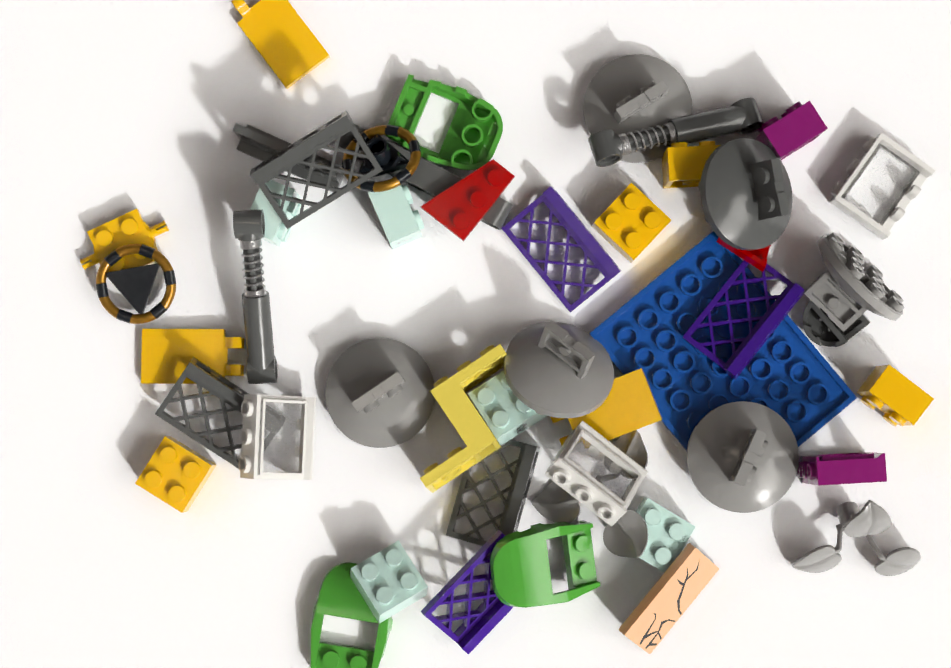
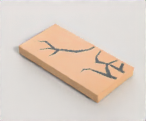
(669, 598)

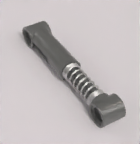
(739, 117)
(261, 361)

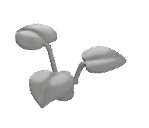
(854, 523)
(630, 533)

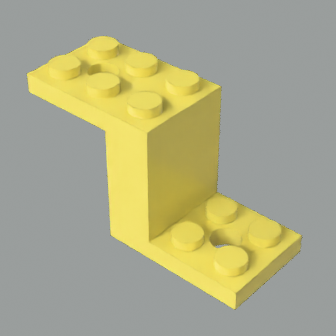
(477, 436)

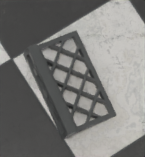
(264, 145)
(301, 150)
(217, 386)
(515, 500)

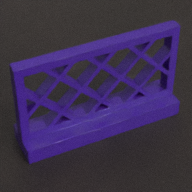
(578, 232)
(761, 331)
(476, 622)

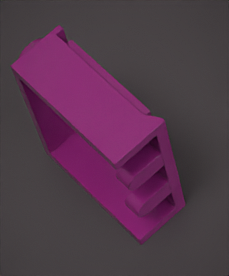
(842, 468)

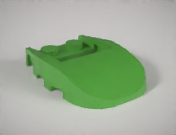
(472, 132)
(522, 564)
(342, 599)

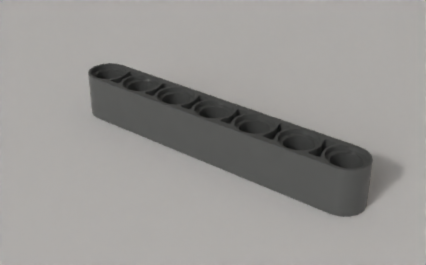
(434, 180)

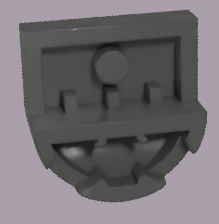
(824, 331)

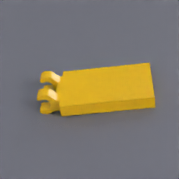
(281, 38)
(169, 351)
(625, 409)

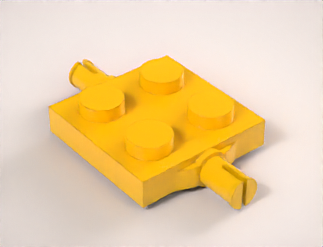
(119, 232)

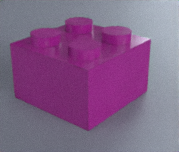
(793, 131)

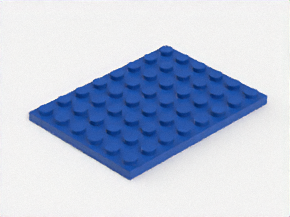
(686, 384)

